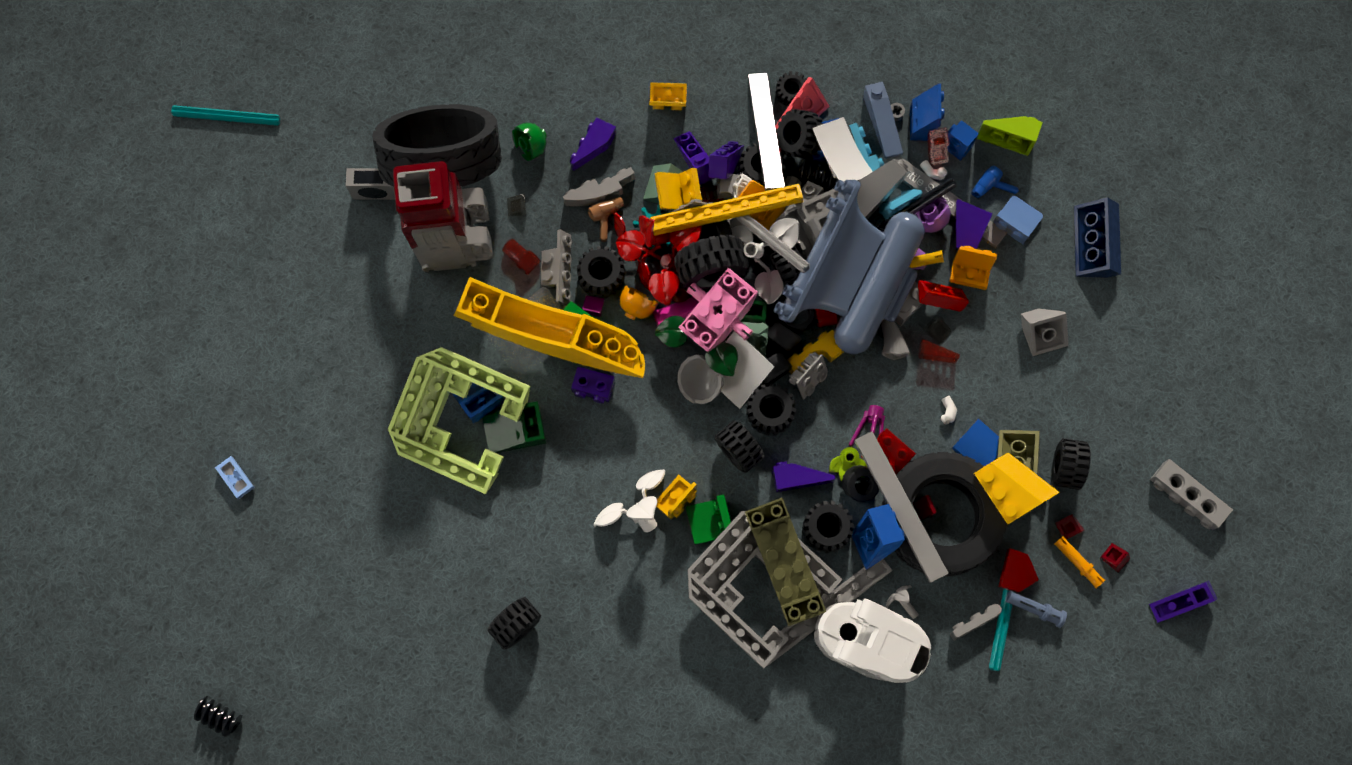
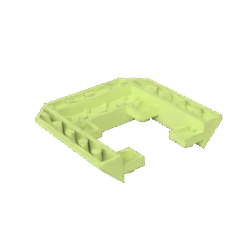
(421, 405)

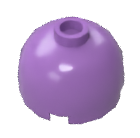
(935, 215)

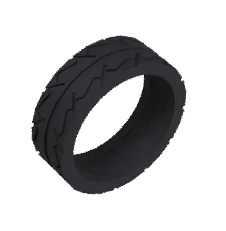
(467, 130)

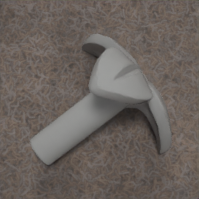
(903, 597)

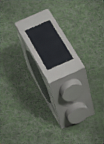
(367, 184)

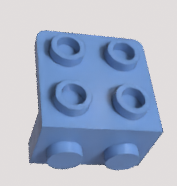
(1018, 219)

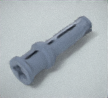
(1045, 610)

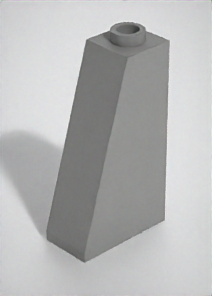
(879, 185)

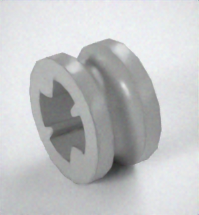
(902, 110)

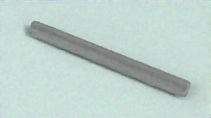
(775, 243)

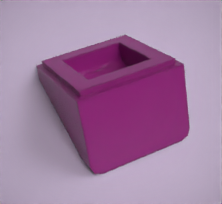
(593, 305)

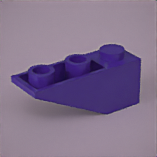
(597, 140)
(694, 155)
(724, 160)

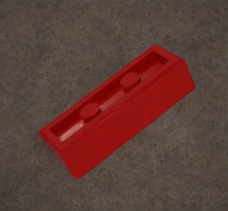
(941, 296)

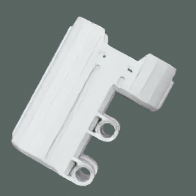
(885, 642)

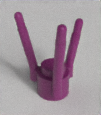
(874, 416)

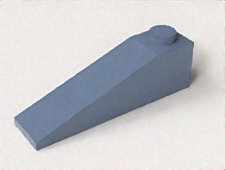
(882, 119)

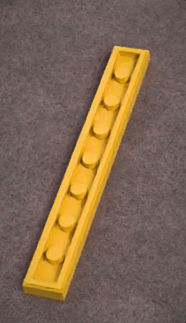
(727, 209)

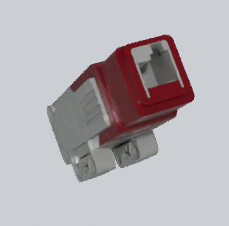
(441, 217)

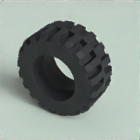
(708, 259)

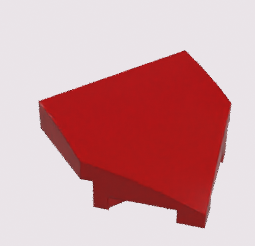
(1017, 571)

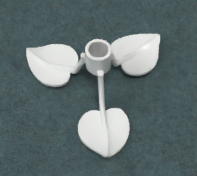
(768, 283)
(641, 512)

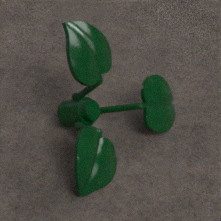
(720, 359)

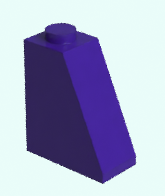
(970, 224)

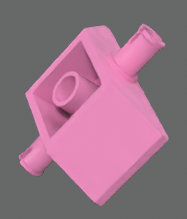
(732, 297)

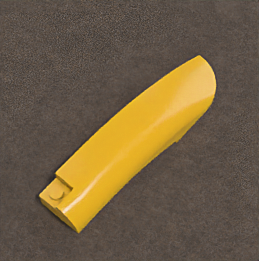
(550, 330)

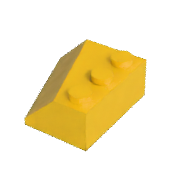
(1013, 487)

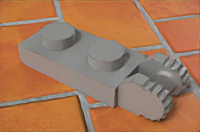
(977, 620)

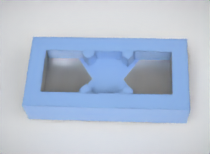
(234, 477)

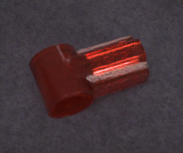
(524, 259)

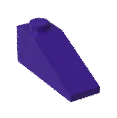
(796, 476)
(1183, 601)

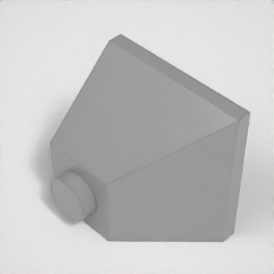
(1045, 330)

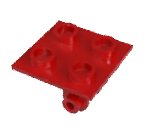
(895, 450)

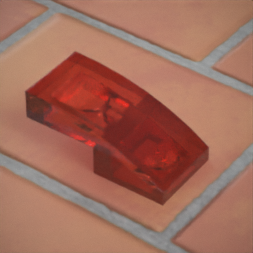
(937, 146)

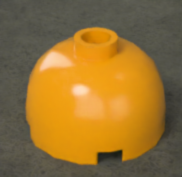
(636, 303)

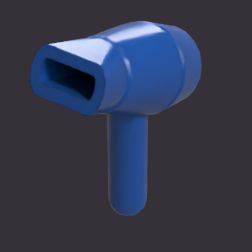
(991, 179)

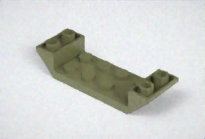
(785, 561)

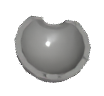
(698, 380)

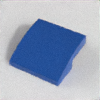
(979, 444)

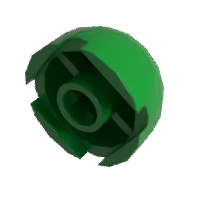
(529, 137)

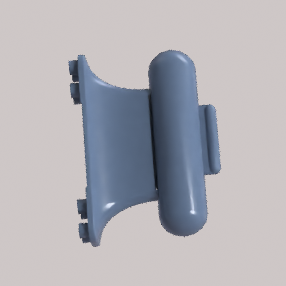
(856, 270)

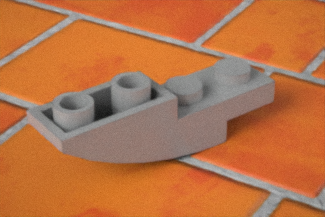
(593, 193)

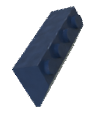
(1097, 239)

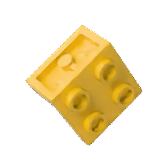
(677, 188)

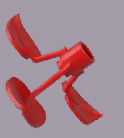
(646, 228)
(663, 285)

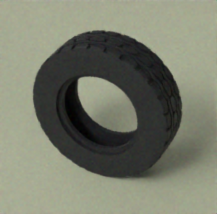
(988, 523)

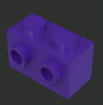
(593, 385)

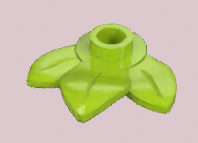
(841, 464)

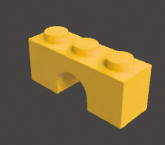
(824, 346)

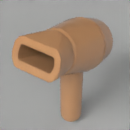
(601, 212)

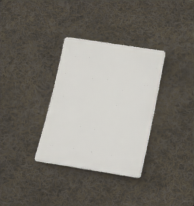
(841, 150)

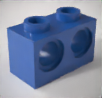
(961, 139)

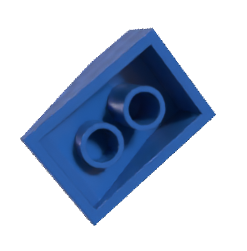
(877, 535)

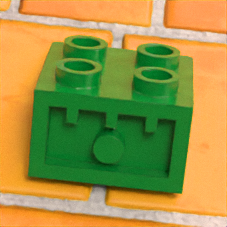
(708, 519)

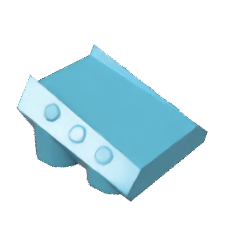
(898, 203)

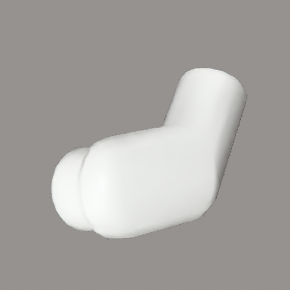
(937, 174)
(951, 410)

